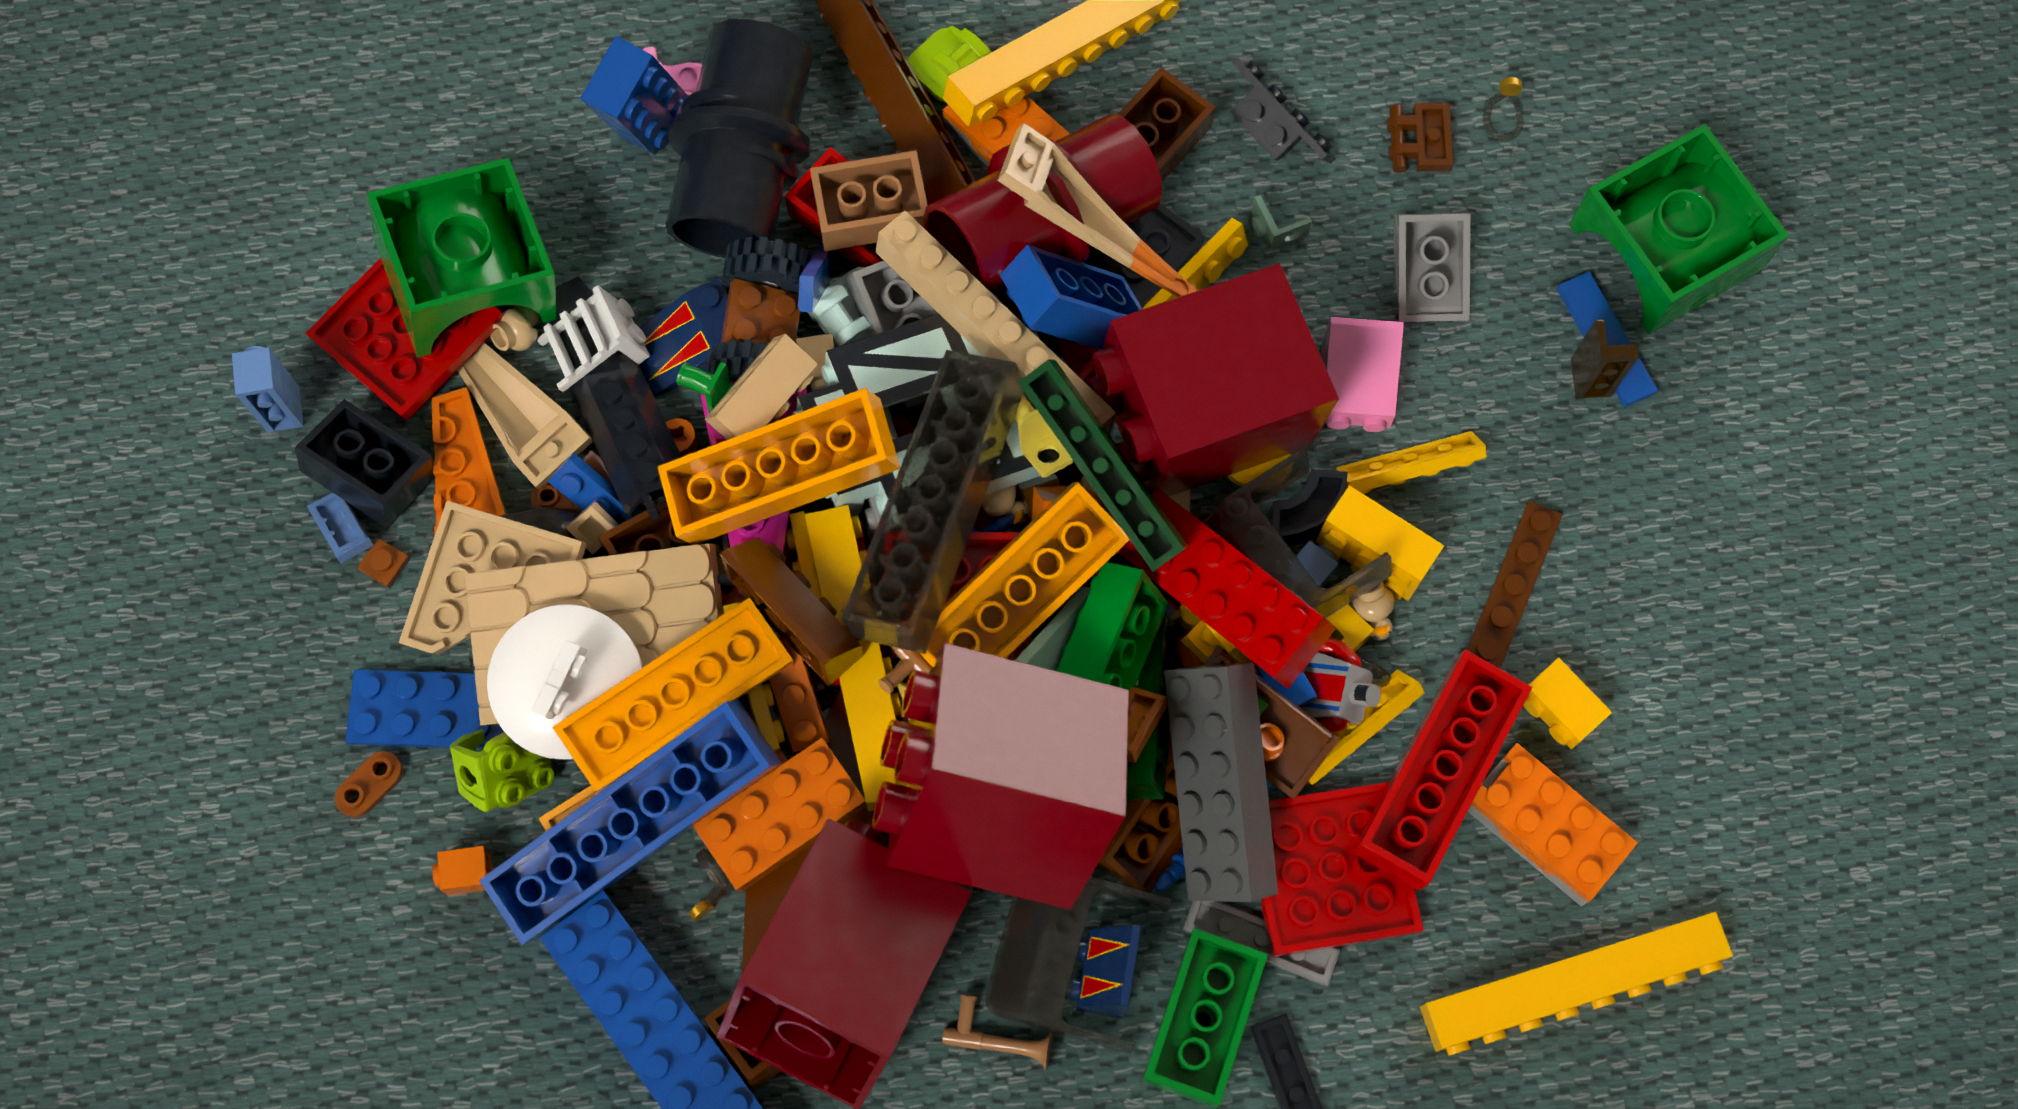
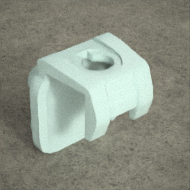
(838, 313)

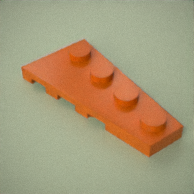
(461, 457)

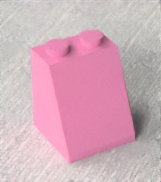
(1364, 370)

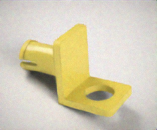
(1037, 436)

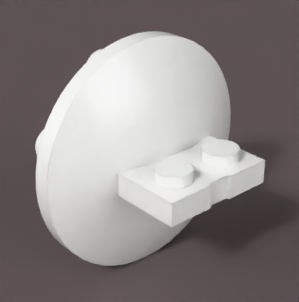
(553, 668)

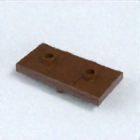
(1305, 739)

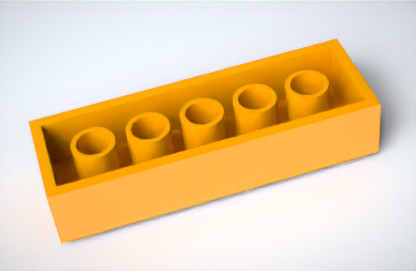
(778, 467)
(1029, 577)

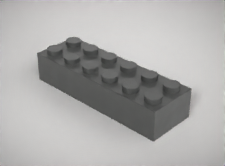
(1221, 782)

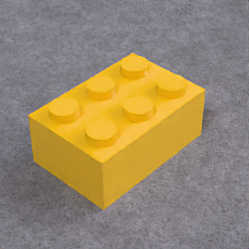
(1365, 530)

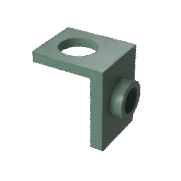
(1265, 226)

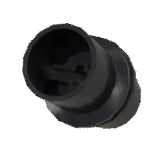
(739, 136)

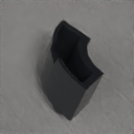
(1305, 513)

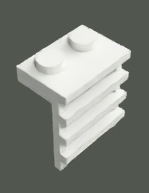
(610, 328)

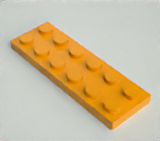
(672, 694)

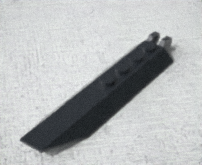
(619, 414)

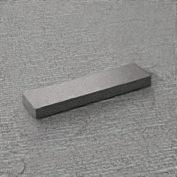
(1251, 931)

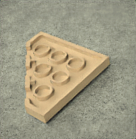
(467, 544)

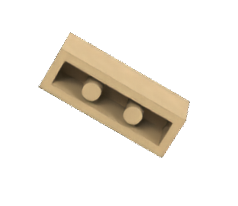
(763, 389)

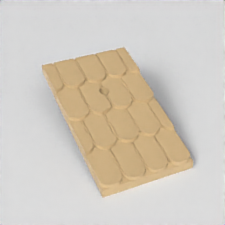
(650, 594)

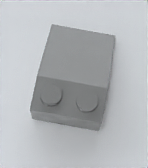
(1432, 266)

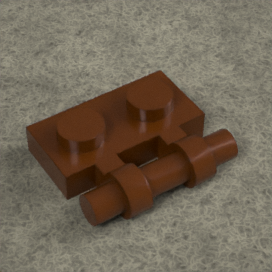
(1431, 136)

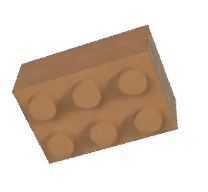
(865, 196)

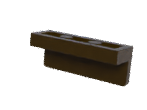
(1599, 366)

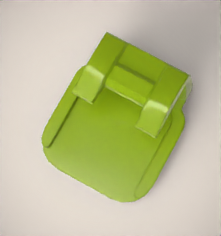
(943, 55)
(499, 773)

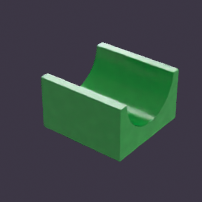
(1682, 225)
(460, 248)

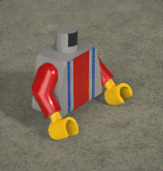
(1340, 686)

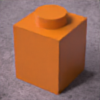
(461, 870)

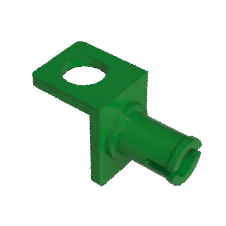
(710, 385)

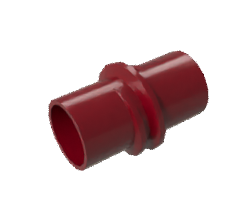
(990, 224)

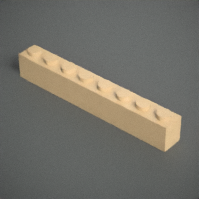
(970, 305)

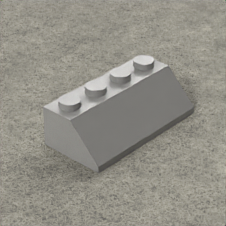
(887, 304)

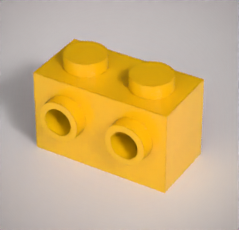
(1565, 704)

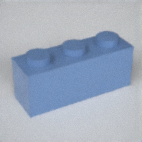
(267, 389)

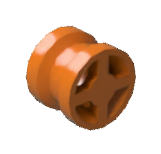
(688, 441)

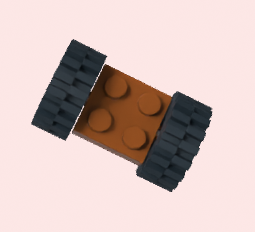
(760, 302)

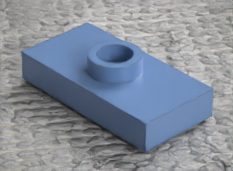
(340, 526)

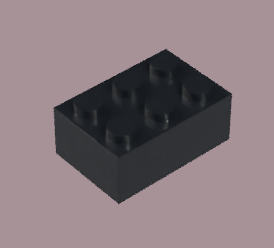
(364, 463)

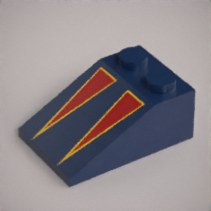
(683, 334)
(1106, 971)

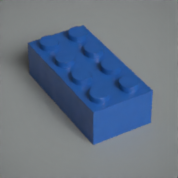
(634, 96)
(1067, 296)

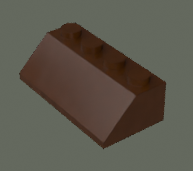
(792, 608)
(1146, 837)

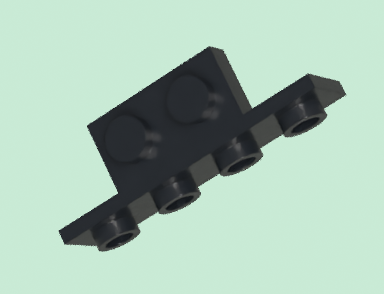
(1271, 120)

